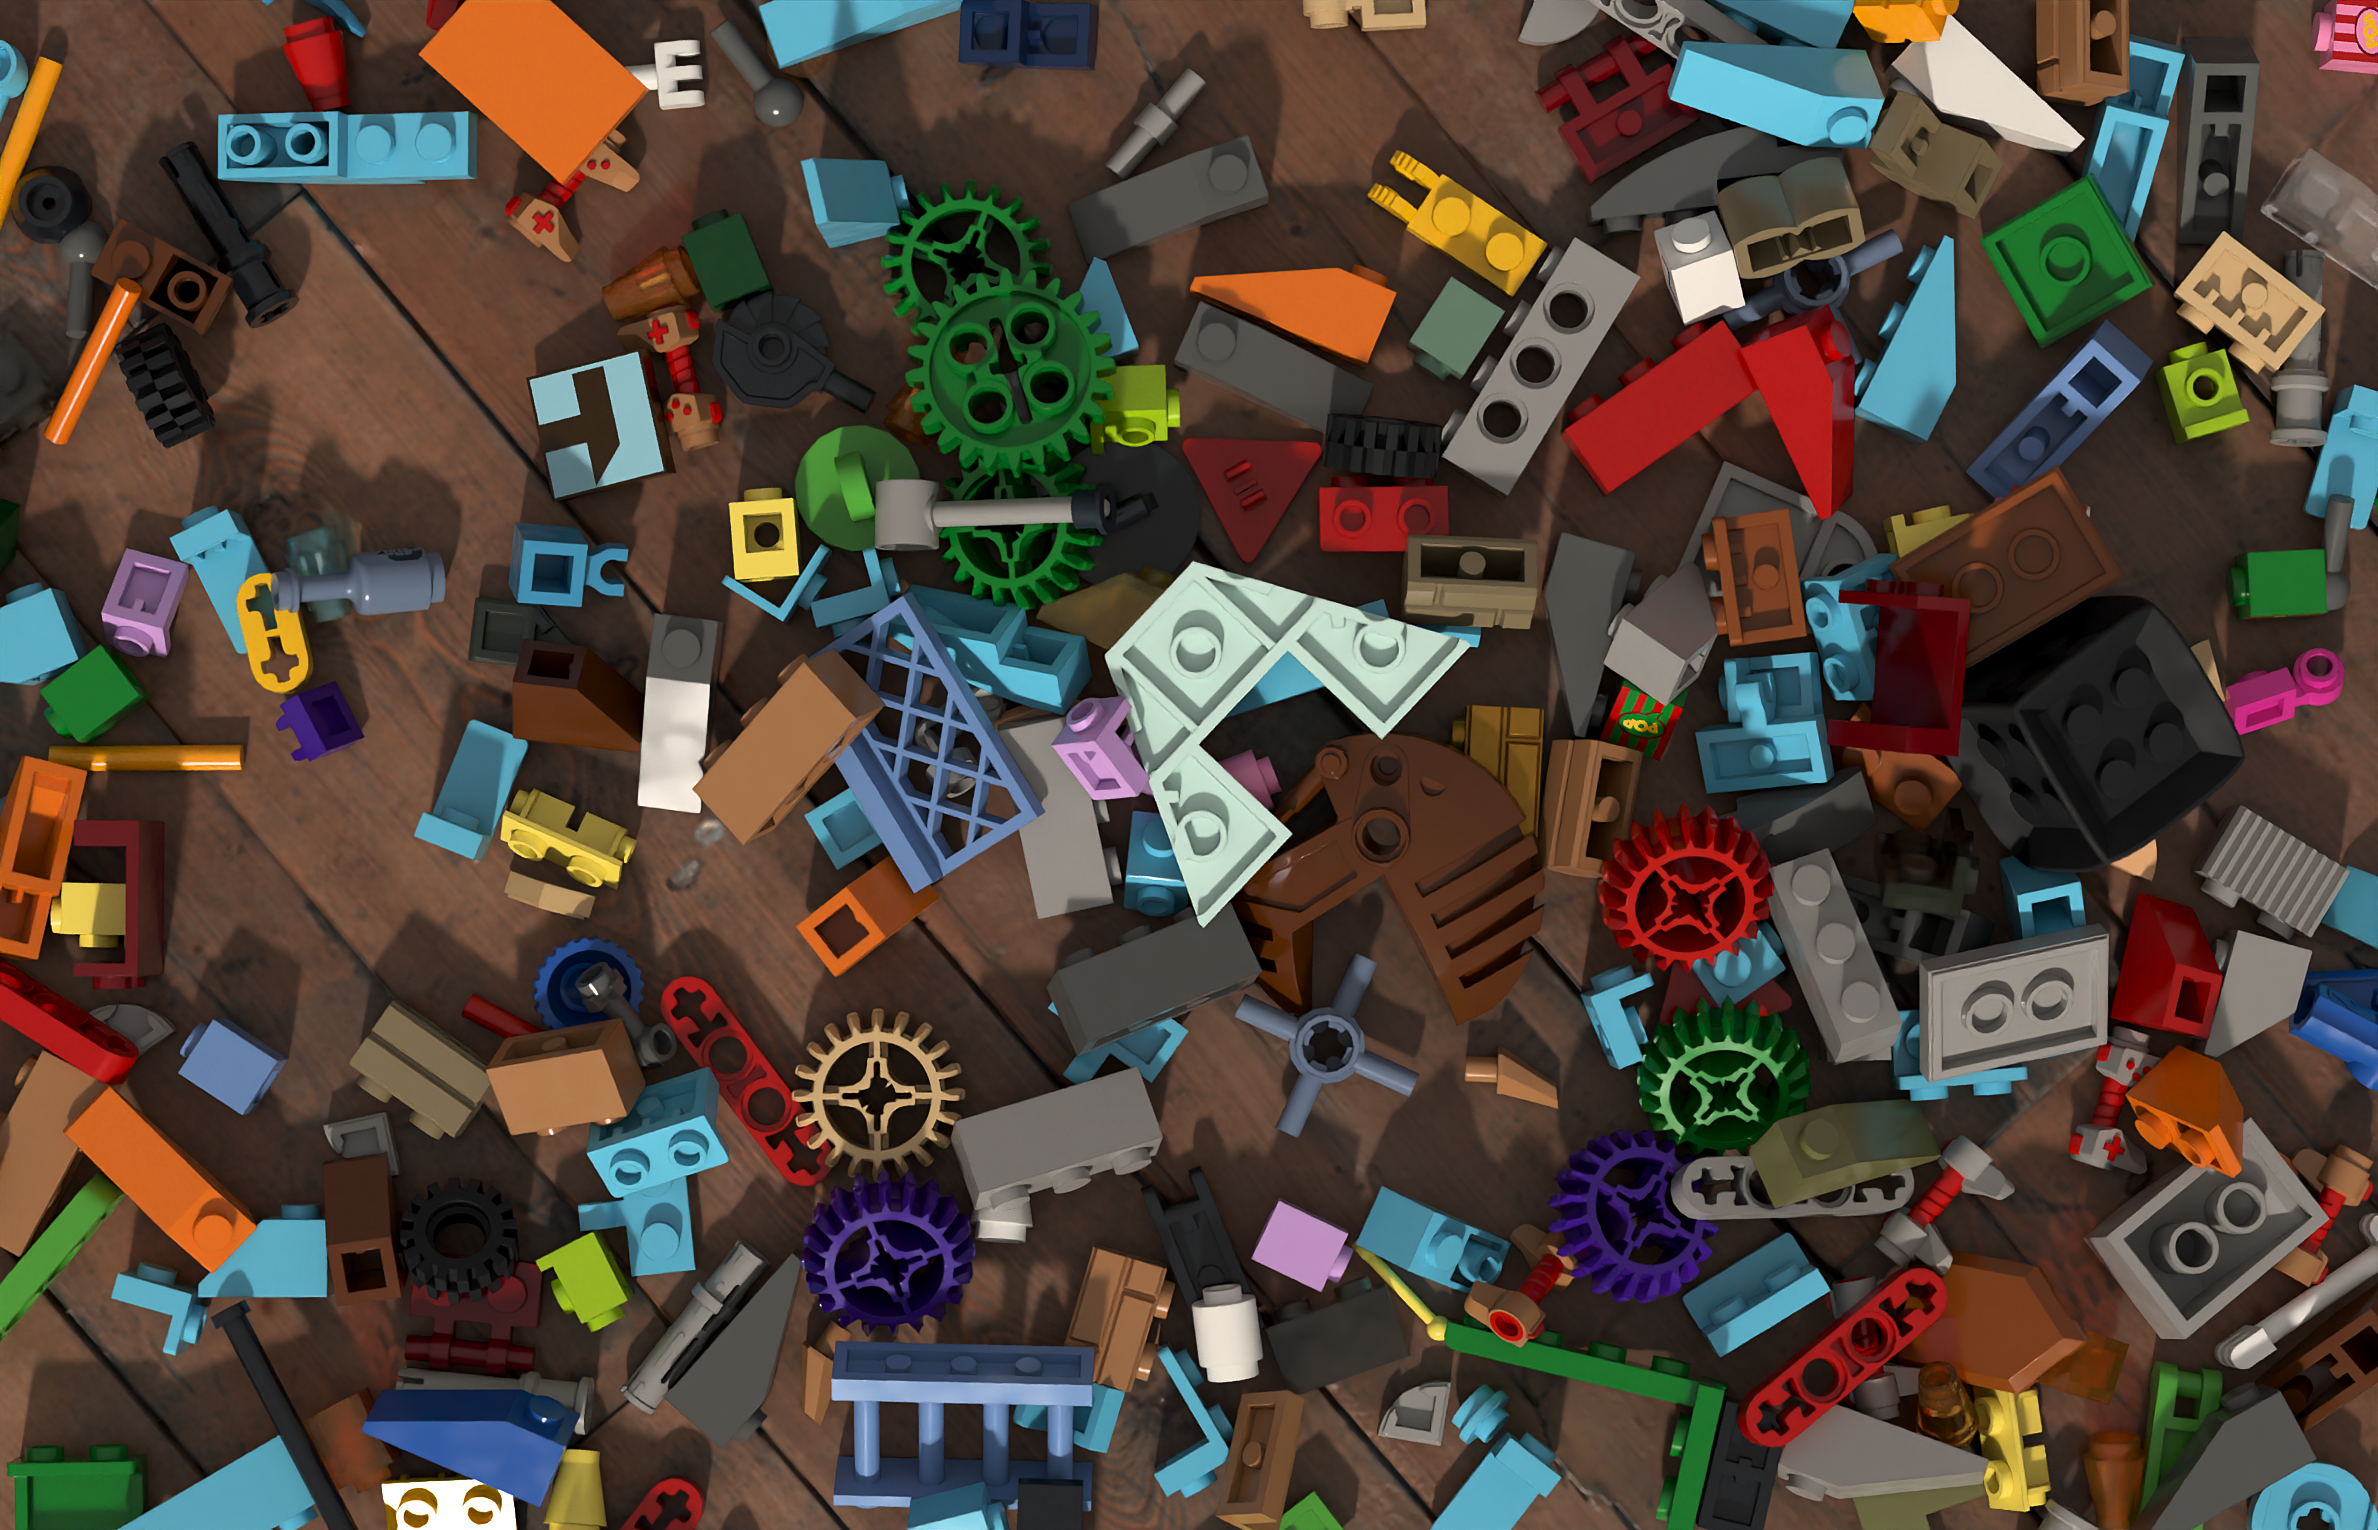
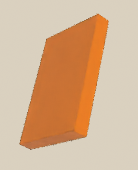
(536, 78)

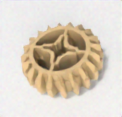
(825, 1094)

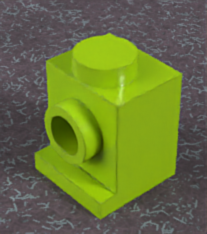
(1139, 409)
(2186, 412)
(588, 1280)

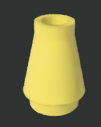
(577, 1493)

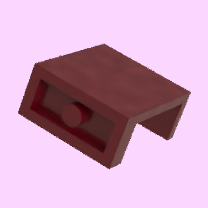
(1915, 670)
(143, 900)

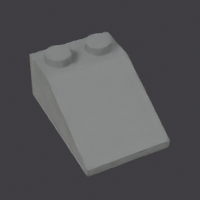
(2205, 1236)

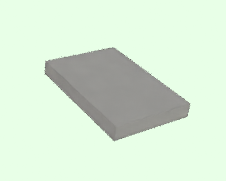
(2013, 1002)

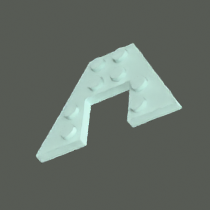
(1202, 655)

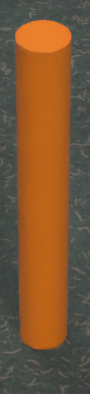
(92, 361)

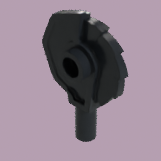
(778, 356)

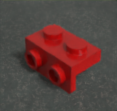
(1379, 517)

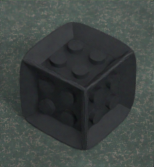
(2092, 735)

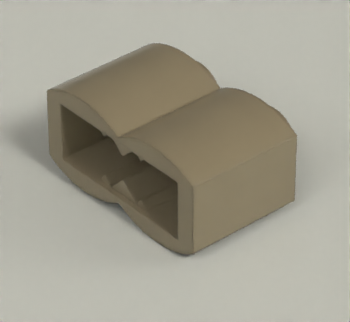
(1790, 217)

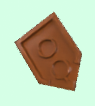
(1997, 1324)

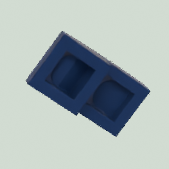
(1028, 34)

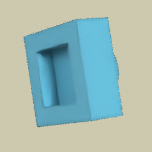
(843, 829)

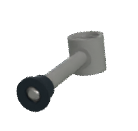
(913, 514)

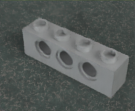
(1602, 291)

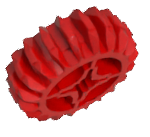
(1700, 859)

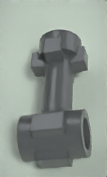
(603, 990)

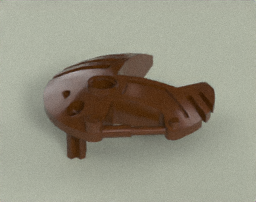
(1454, 875)

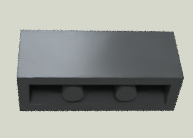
(1151, 977)

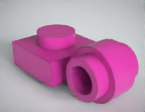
(2271, 697)

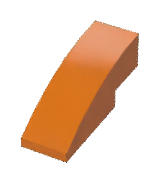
(34, 850)

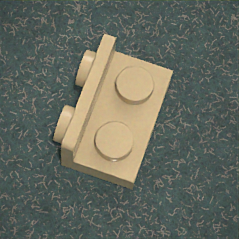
(2246, 304)

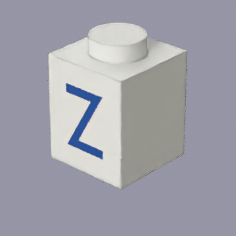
(1699, 268)

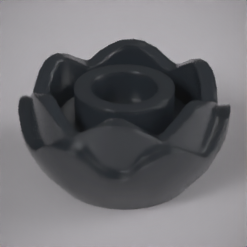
(71, 200)

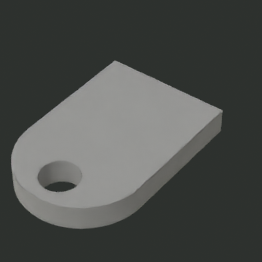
(1817, 542)

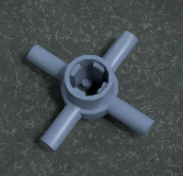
(1785, 288)
(1335, 1069)

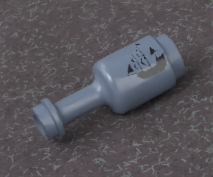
(374, 583)

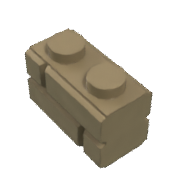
(1469, 581)
(424, 1070)

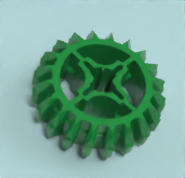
(985, 214)
(1020, 549)
(1721, 1058)

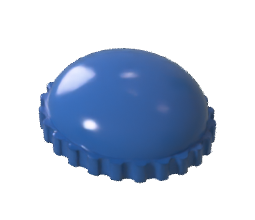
(555, 982)

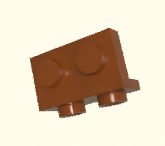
(1756, 577)
(1906, 784)

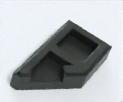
(503, 625)

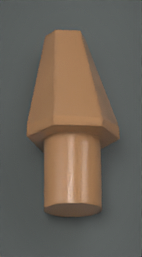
(1512, 1077)
(817, 1370)

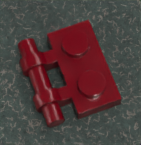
(1625, 124)
(513, 1305)

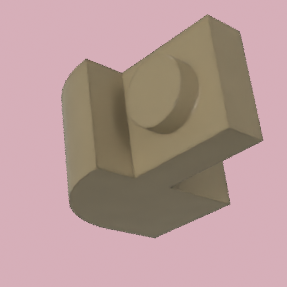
(1933, 157)

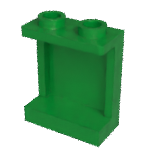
(78, 1491)

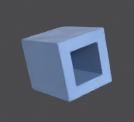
(230, 1064)

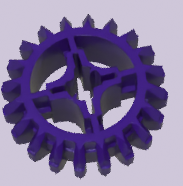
(1591, 1203)
(912, 1228)

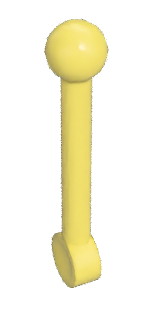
(1435, 1324)

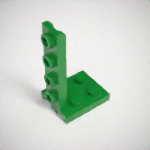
(1607, 1366)

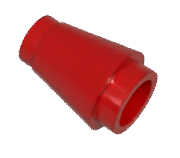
(319, 62)

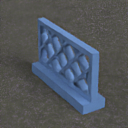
(881, 778)

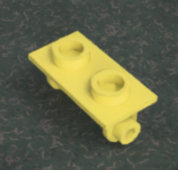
(539, 830)
(2015, 1473)

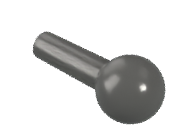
(775, 98)
(80, 251)
(2334, 543)

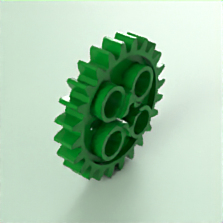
(1065, 355)

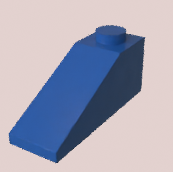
(484, 1434)

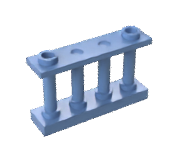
(964, 1375)

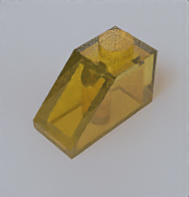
(1108, 606)

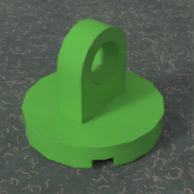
(839, 483)

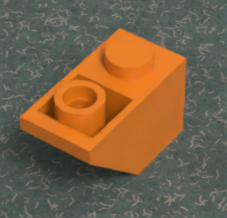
(864, 916)
(2192, 1110)

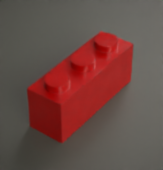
(1659, 406)

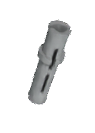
(710, 1307)

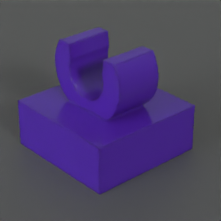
(320, 722)

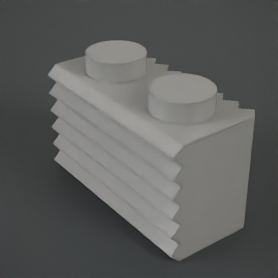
(2270, 873)

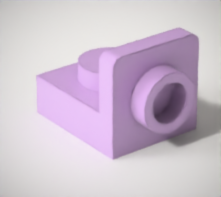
(143, 603)
(1096, 753)

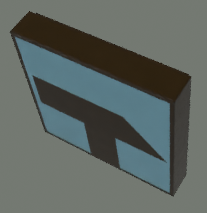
(601, 425)

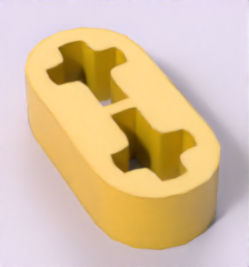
(259, 638)

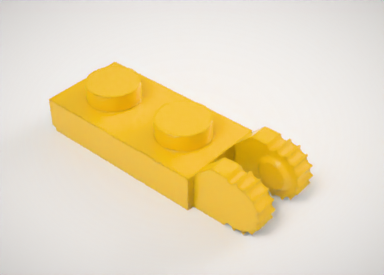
(1463, 227)

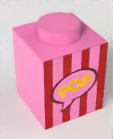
(2347, 36)

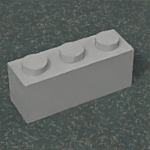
(1064, 844)
(1832, 958)
(1057, 1140)

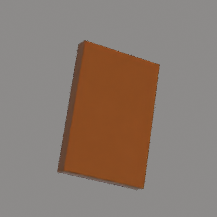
(2016, 563)

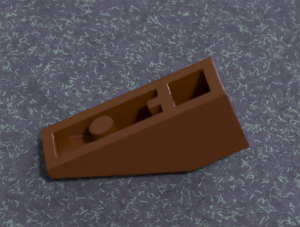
(2330, 1363)

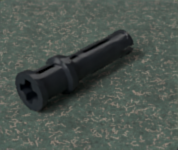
(237, 252)

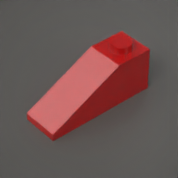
(1809, 390)

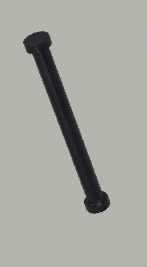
(284, 1416)

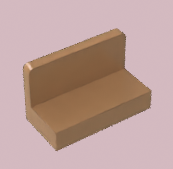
(1261, 1460)

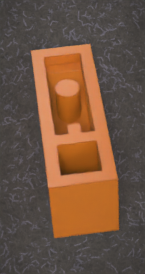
(1316, 307)
(162, 1179)

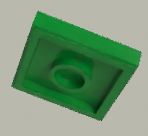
(2067, 260)

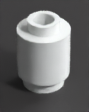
(1227, 1333)

